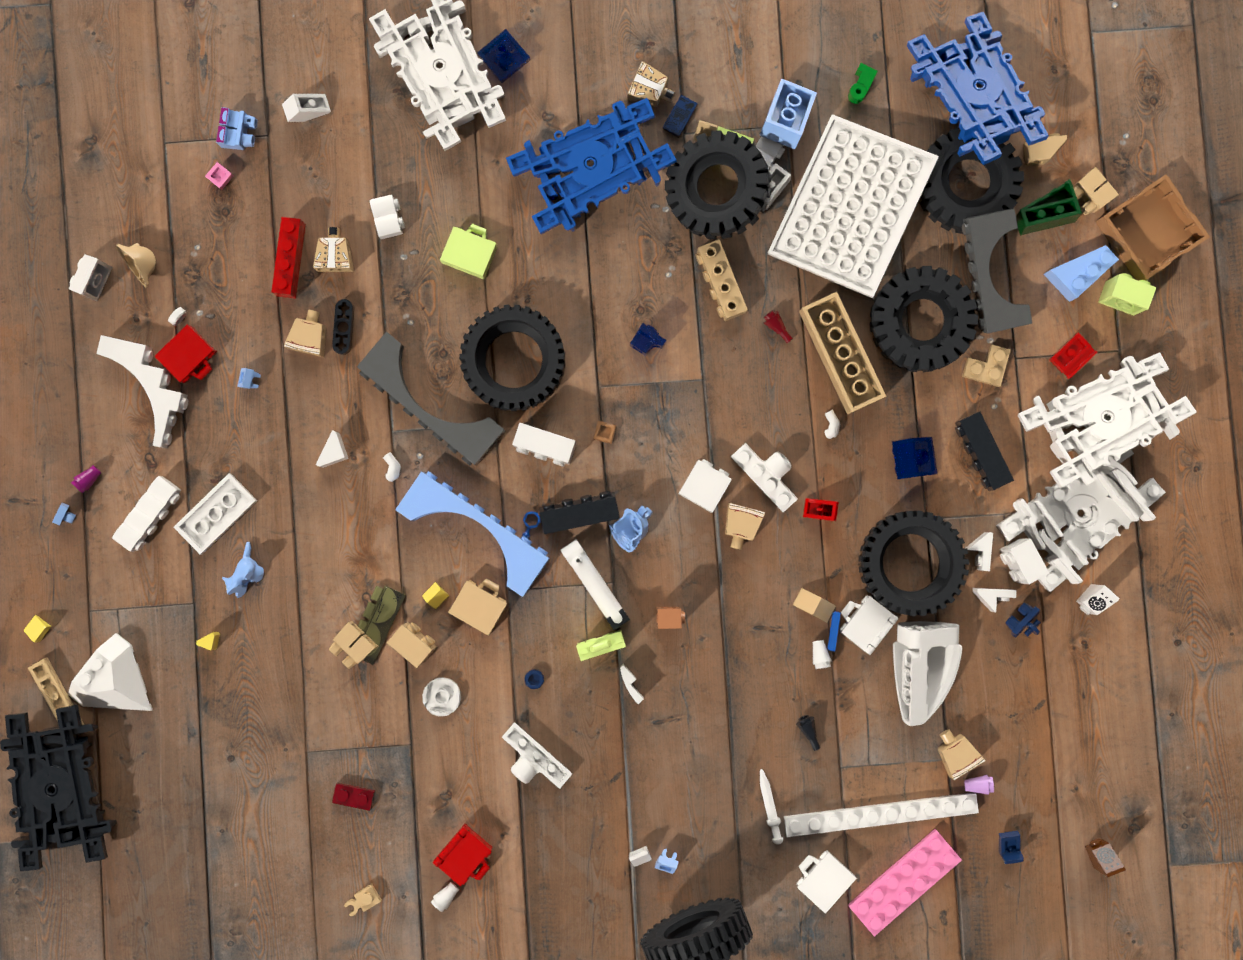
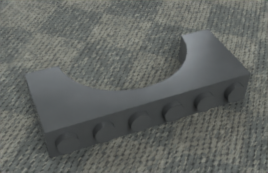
(982, 235)

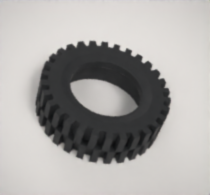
(501, 322)
(950, 556)
(700, 933)

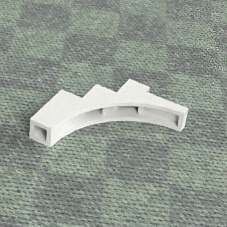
(154, 380)

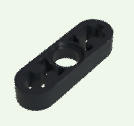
(348, 313)

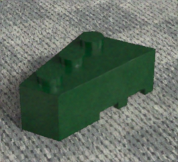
(1050, 211)

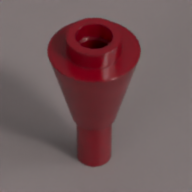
(774, 322)

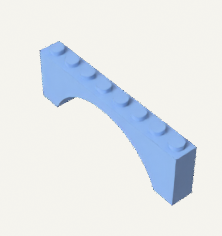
(430, 497)

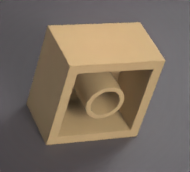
(412, 644)

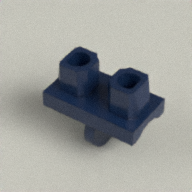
(1029, 614)

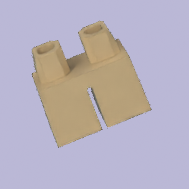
(1094, 200)
(345, 640)

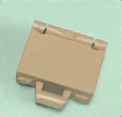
(478, 606)

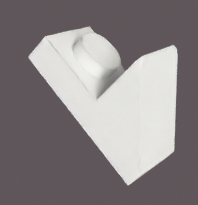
(984, 546)
(989, 596)

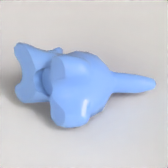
(245, 572)

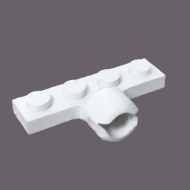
(767, 474)
(534, 758)

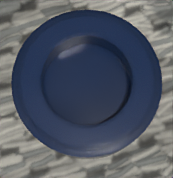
(534, 679)

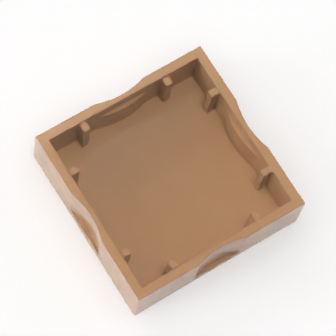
(1152, 229)

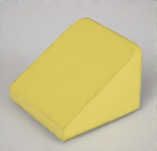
(37, 629)

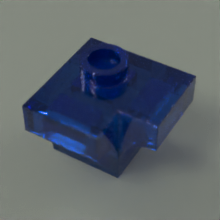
(646, 339)

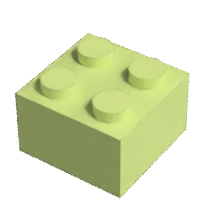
(1127, 294)

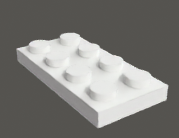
(215, 514)

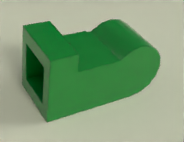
(860, 89)

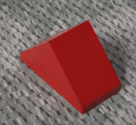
(821, 509)

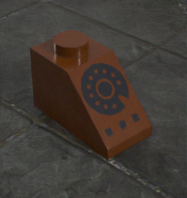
(1104, 858)

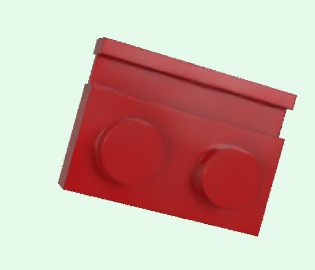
(1073, 355)

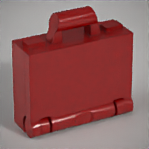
(186, 355)
(464, 855)

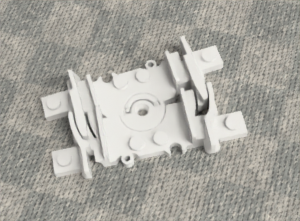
(434, 86)
(1135, 414)
(1084, 533)

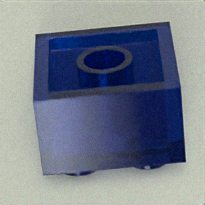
(914, 457)

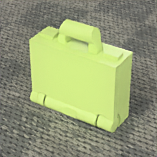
(469, 251)
(601, 645)

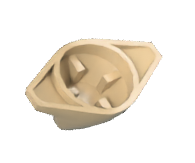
(139, 260)

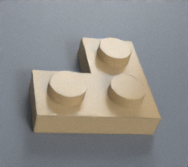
(992, 370)

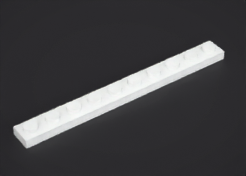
(881, 814)

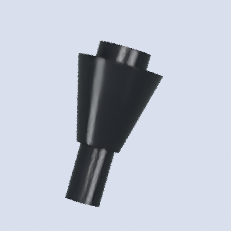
(807, 726)

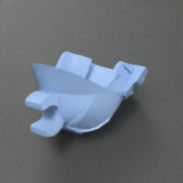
(631, 528)

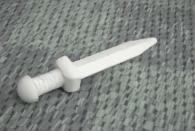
(773, 820)

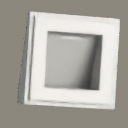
(639, 856)

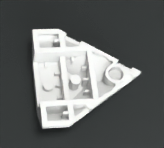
(111, 679)

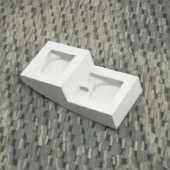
(628, 679)

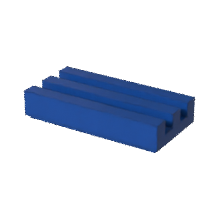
(834, 631)

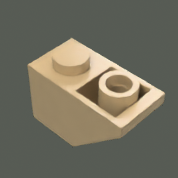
(1043, 151)

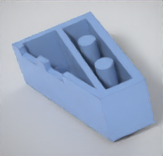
(1082, 272)

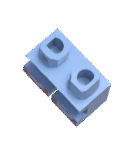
(233, 129)

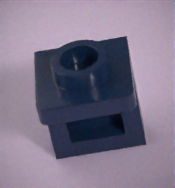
(1010, 847)

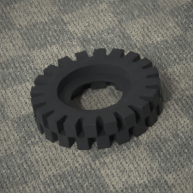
(741, 208)
(949, 208)
(956, 309)

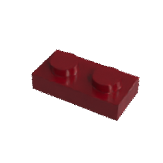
(353, 796)

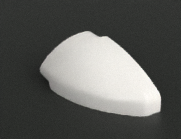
(924, 667)

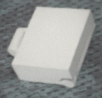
(867, 623)
(824, 880)

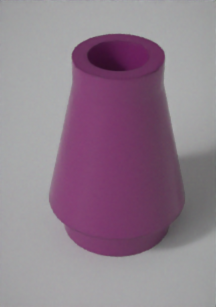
(86, 479)

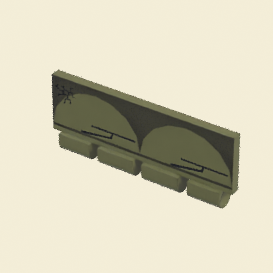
(380, 617)

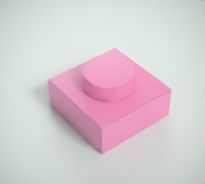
(219, 176)

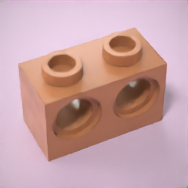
(670, 617)

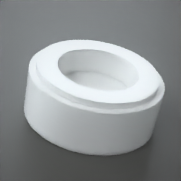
(177, 316)

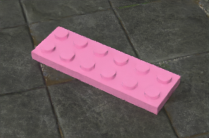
(904, 882)

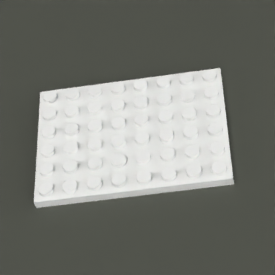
(853, 205)

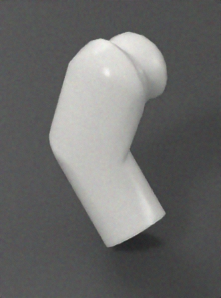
(834, 425)
(394, 467)

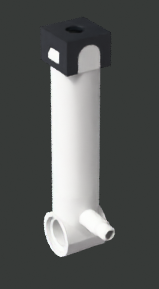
(595, 584)

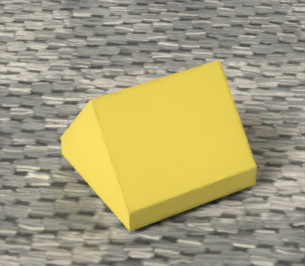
(435, 595)
(210, 641)

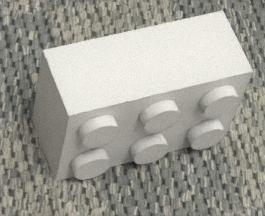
(544, 444)

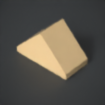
(814, 605)

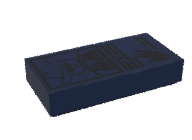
(679, 116)

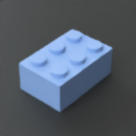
(788, 114)

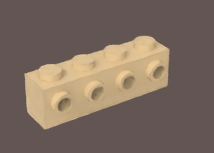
(722, 280)

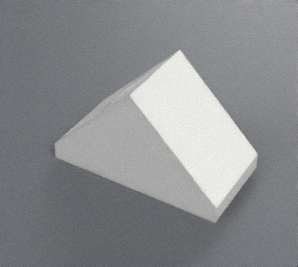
(333, 451)

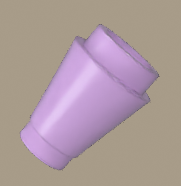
(980, 784)

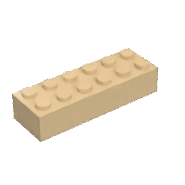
(842, 353)

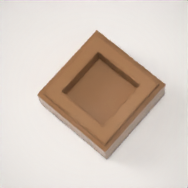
(604, 432)

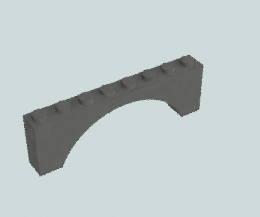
(384, 367)

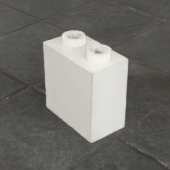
(705, 485)

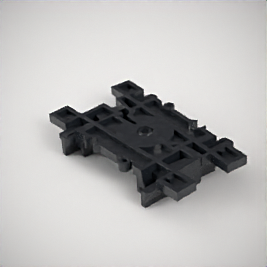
(56, 760)

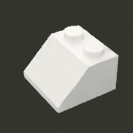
(90, 277)

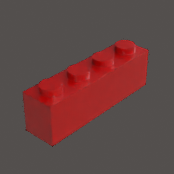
(288, 257)

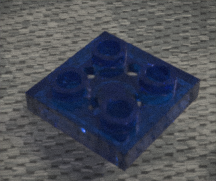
(503, 45)

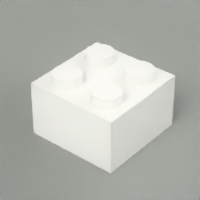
(1023, 561)

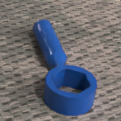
(526, 533)

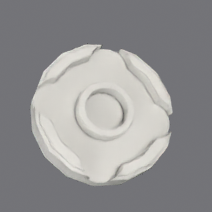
(441, 696)

